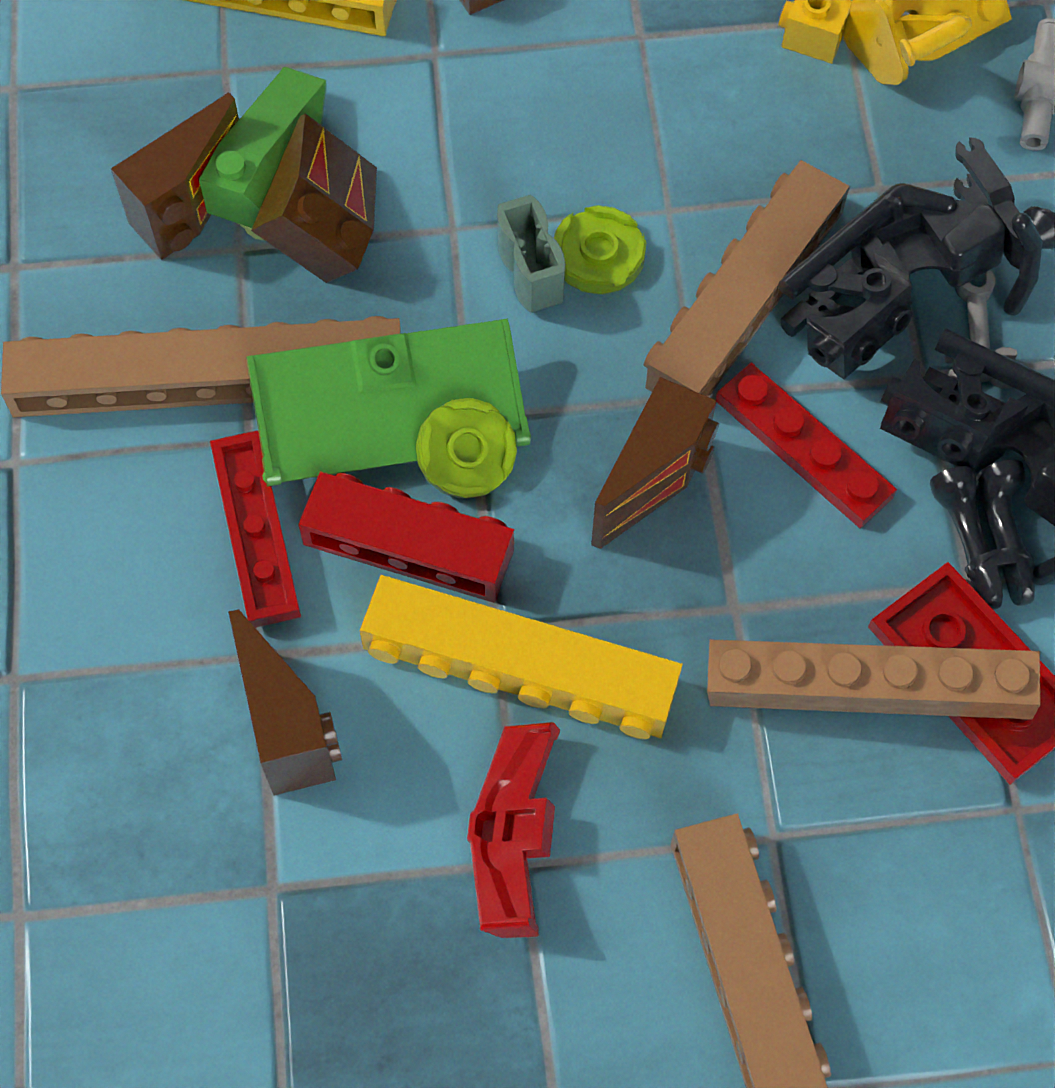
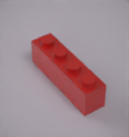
(407, 535)

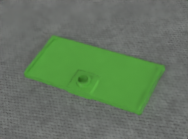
(367, 397)

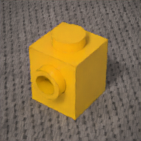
(814, 27)

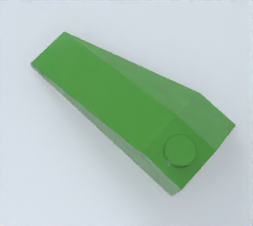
(252, 150)

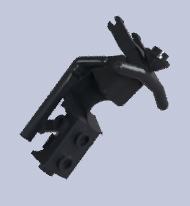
(908, 233)
(975, 428)

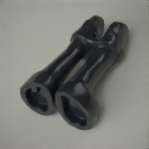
(995, 486)

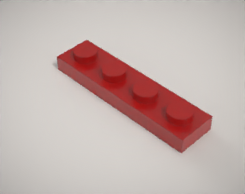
(806, 445)
(254, 531)

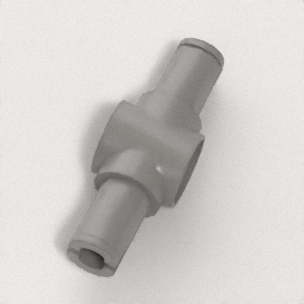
(1037, 88)

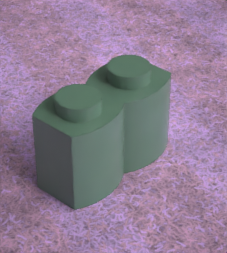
(530, 253)

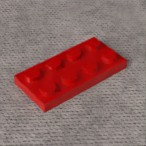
(951, 614)

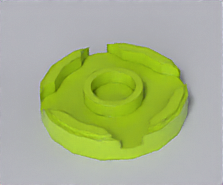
(601, 249)
(466, 448)

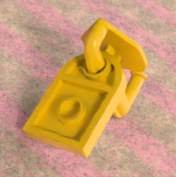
(893, 41)

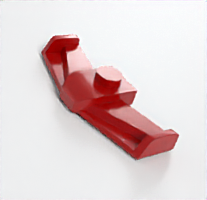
(510, 829)

